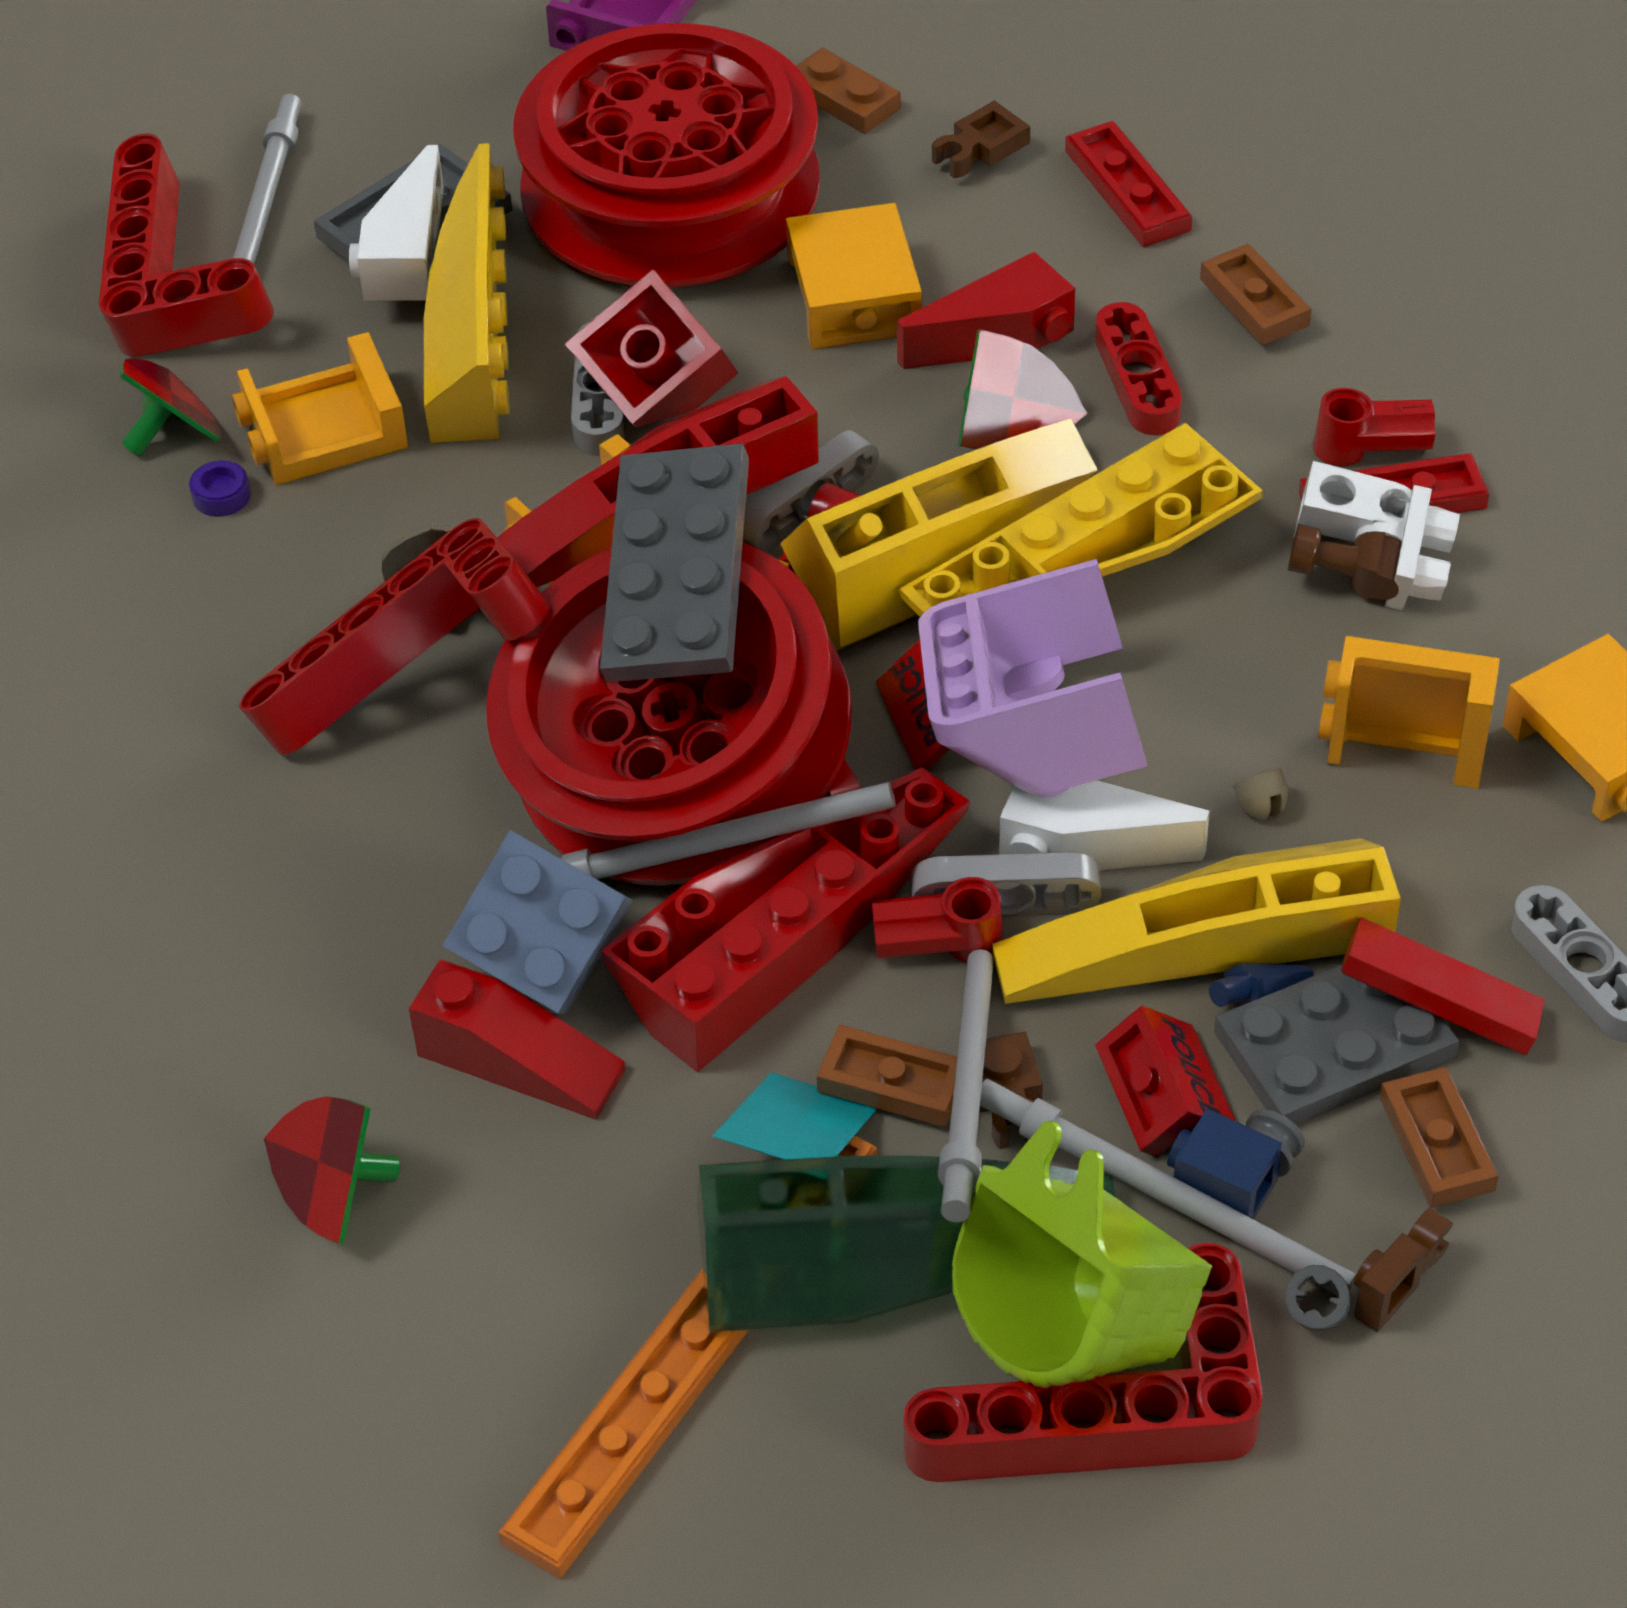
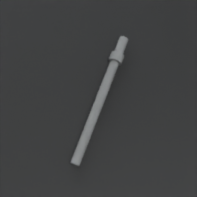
(279, 142)
(734, 832)
(961, 1158)
(1158, 1184)

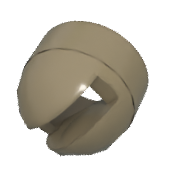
(1263, 794)

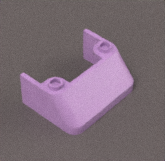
(996, 674)

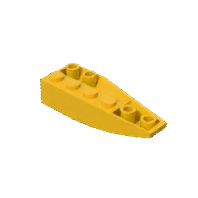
(467, 312)
(1117, 516)
(882, 540)
(1207, 921)

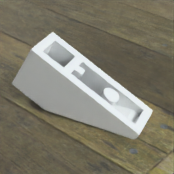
(401, 234)
(1107, 823)

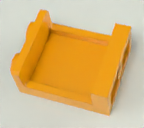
(853, 273)
(323, 416)
(1411, 702)
(1582, 714)

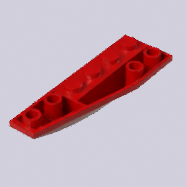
(578, 522)
(771, 918)

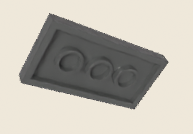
(675, 564)

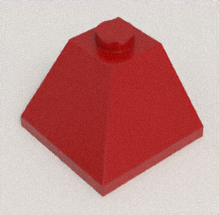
(651, 354)

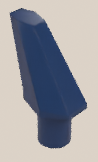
(1252, 981)

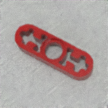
(1135, 386)

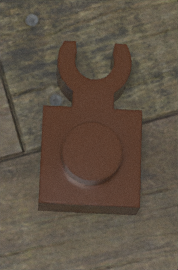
(983, 135)
(1013, 1066)
(1392, 1276)

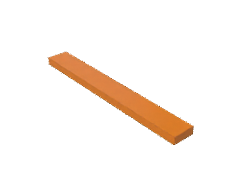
(624, 1430)

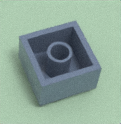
(537, 923)

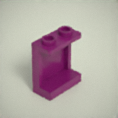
(585, 19)

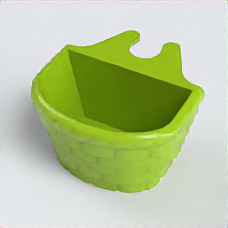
(1068, 1276)

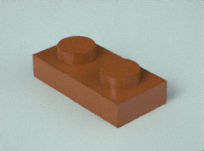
(849, 91)
(1255, 294)
(889, 1075)
(1438, 1137)

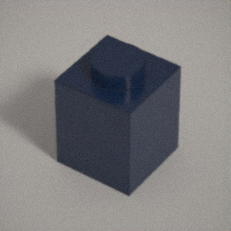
(1227, 1162)

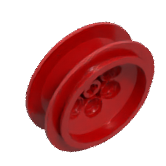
(667, 153)
(714, 763)

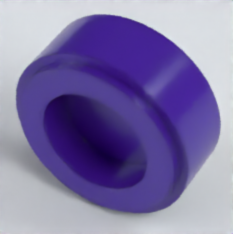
(219, 488)

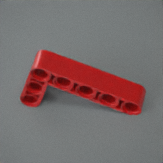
(140, 293)
(390, 630)
(1108, 1401)

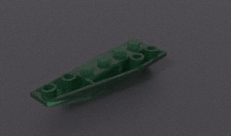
(826, 1238)

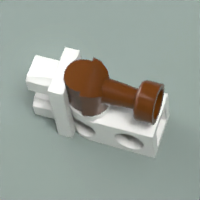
(1387, 532)

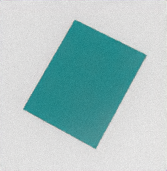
(793, 1120)

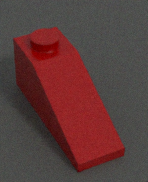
(1017, 301)
(510, 1041)

